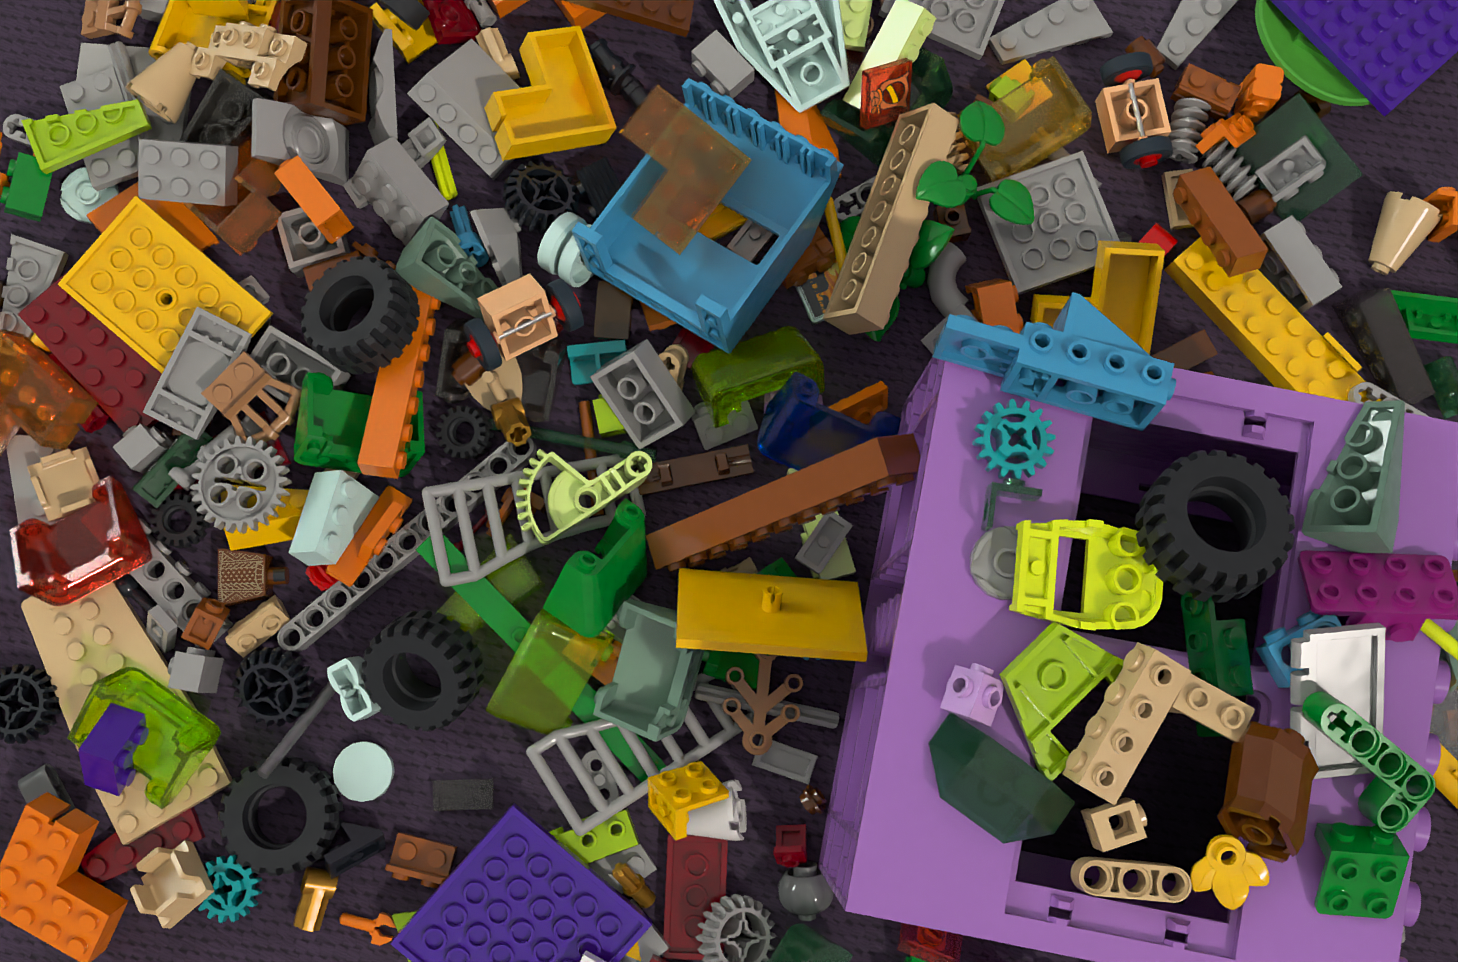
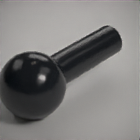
(131, 589)

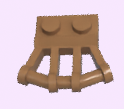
(101, 17)
(239, 385)

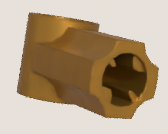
(511, 419)
(316, 891)

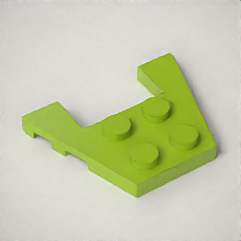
(1049, 683)

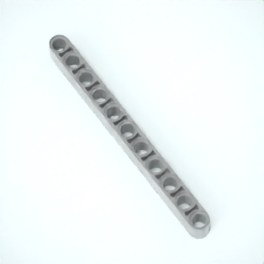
(401, 557)

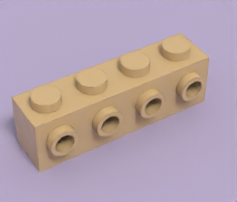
(1126, 722)

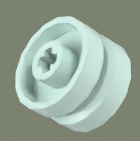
(560, 253)

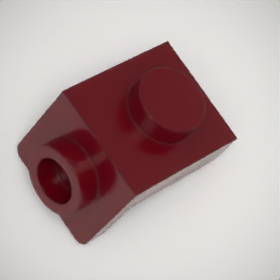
(791, 845)

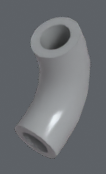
(942, 280)

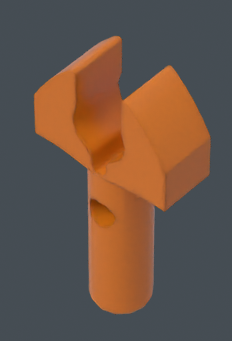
(370, 926)

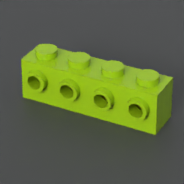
(603, 840)

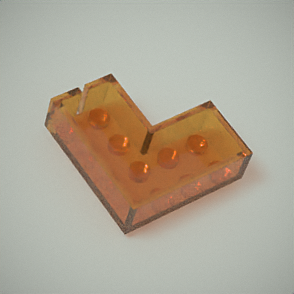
(696, 164)
(254, 214)
(38, 395)

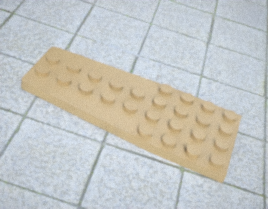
(88, 643)

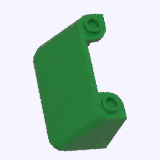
(334, 425)
(595, 588)

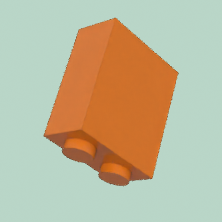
(313, 199)

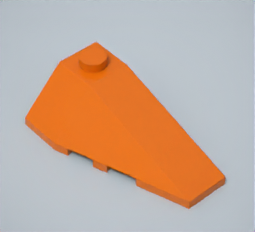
(807, 124)

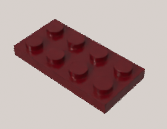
(693, 881)

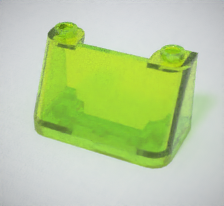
(753, 370)
(548, 675)
(176, 737)

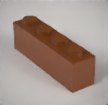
(1219, 222)

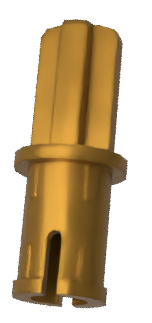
(633, 885)

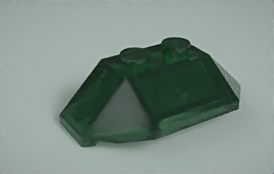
(994, 784)

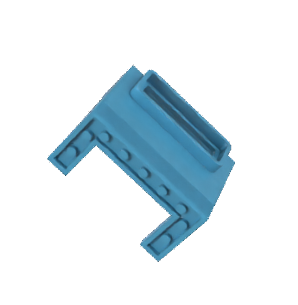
(708, 284)

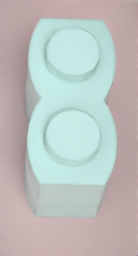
(348, 681)

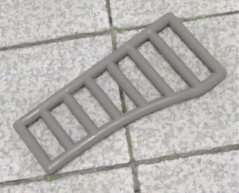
(487, 484)
(630, 793)

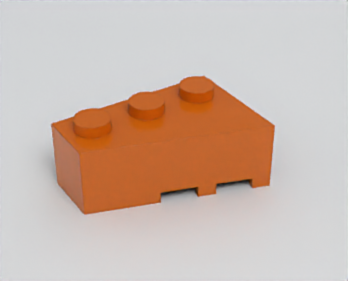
(996, 303)

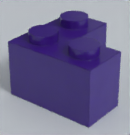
(110, 748)

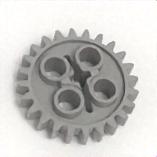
(234, 510)

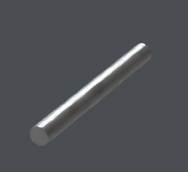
(296, 731)

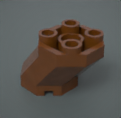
(1269, 791)

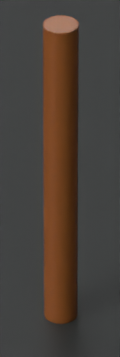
(587, 431)

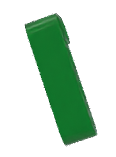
(1391, 785)

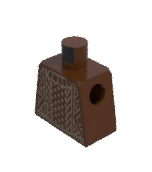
(247, 577)

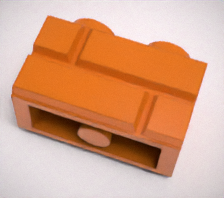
(1259, 91)

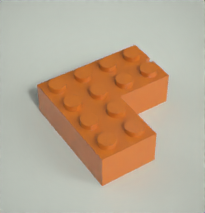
(43, 886)

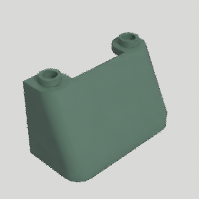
(651, 674)

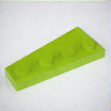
(74, 136)

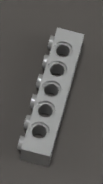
(163, 587)

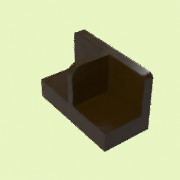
(613, 313)

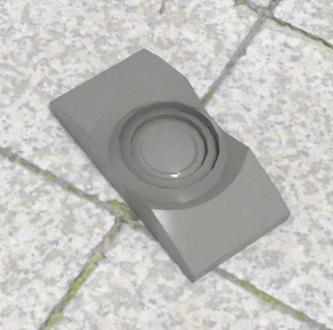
(382, 91)
(284, 132)
(198, 359)

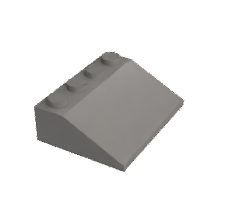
(456, 99)

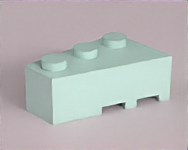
(330, 517)

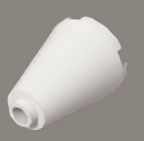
(720, 819)

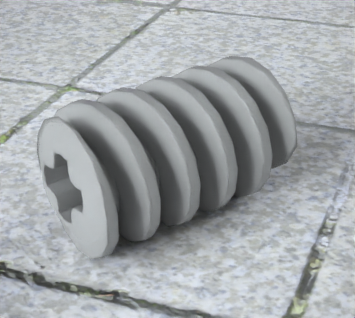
(1186, 128)
(1230, 170)

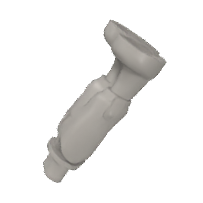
(184, 477)

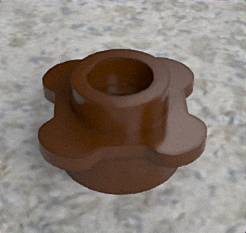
(813, 800)

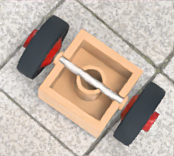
(1133, 112)
(520, 319)

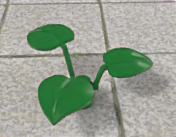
(945, 188)
(931, 242)

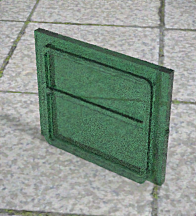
(1281, 131)

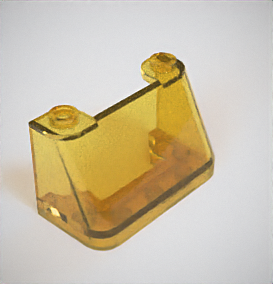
(1037, 122)

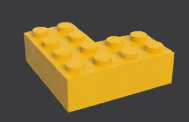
(560, 108)
(1122, 289)

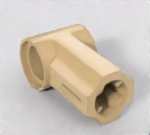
(493, 44)

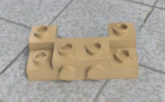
(250, 48)

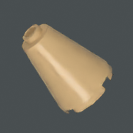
(166, 82)
(1400, 231)

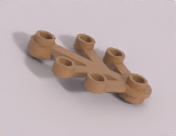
(760, 704)

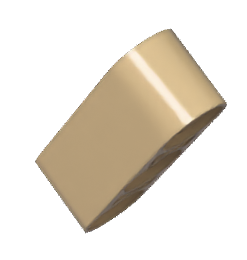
(1148, 883)

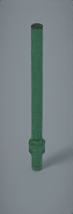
(622, 449)

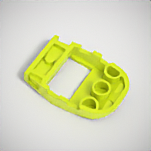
(1117, 582)

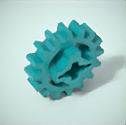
(1002, 432)
(230, 901)

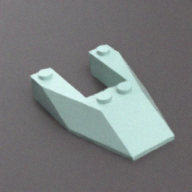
(792, 45)

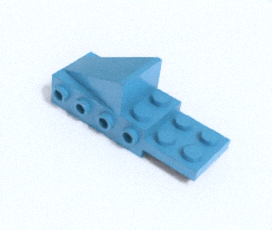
(1079, 350)

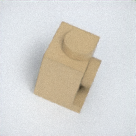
(1130, 827)

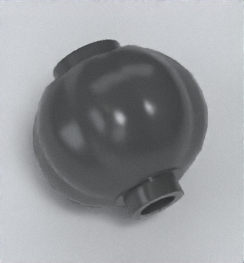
(805, 891)

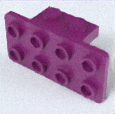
(1380, 589)

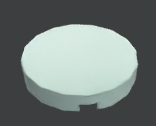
(80, 197)
(363, 771)

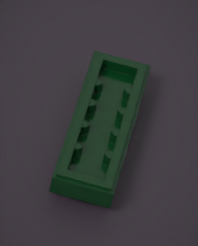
(156, 482)

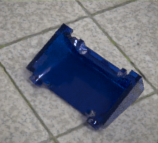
(805, 432)

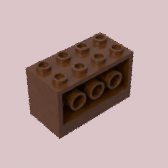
(336, 61)

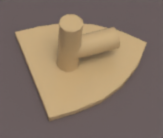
(498, 384)

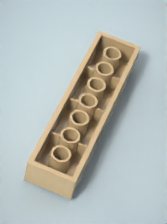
(889, 222)

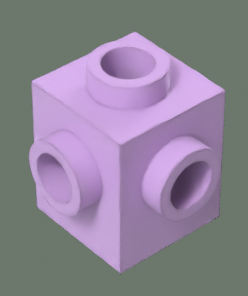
(973, 694)

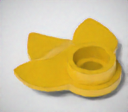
(1228, 877)

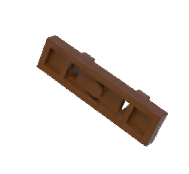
(697, 470)

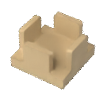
(64, 482)
(172, 884)

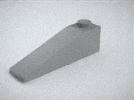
(501, 242)

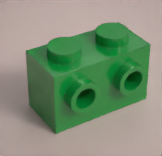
(27, 189)

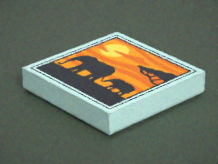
(817, 292)

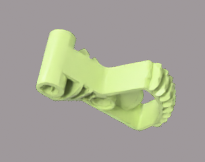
(570, 485)

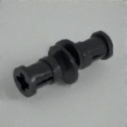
(620, 77)

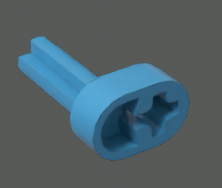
(467, 236)

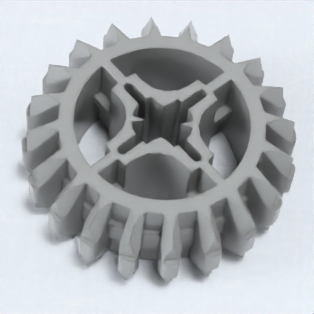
(728, 922)

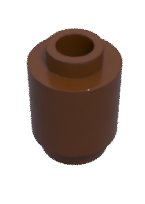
(1143, 45)
(1257, 205)
(467, 369)

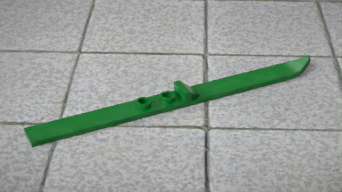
(512, 629)

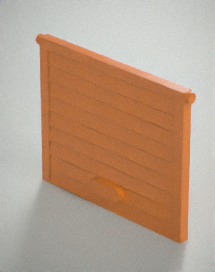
(173, 212)

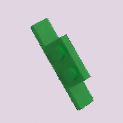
(1429, 316)

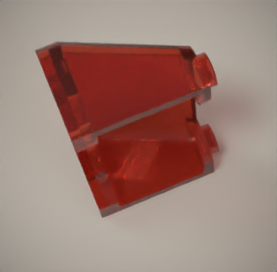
(81, 550)

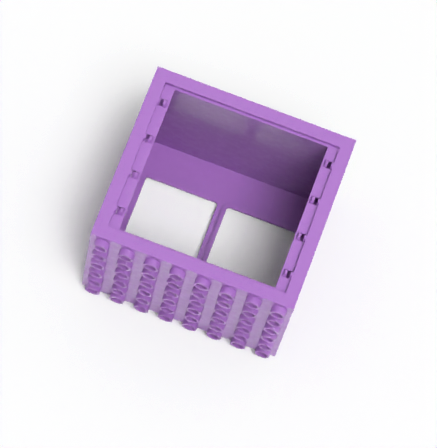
(918, 861)

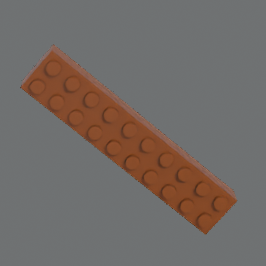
(787, 501)

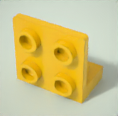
(405, 39)
(680, 791)

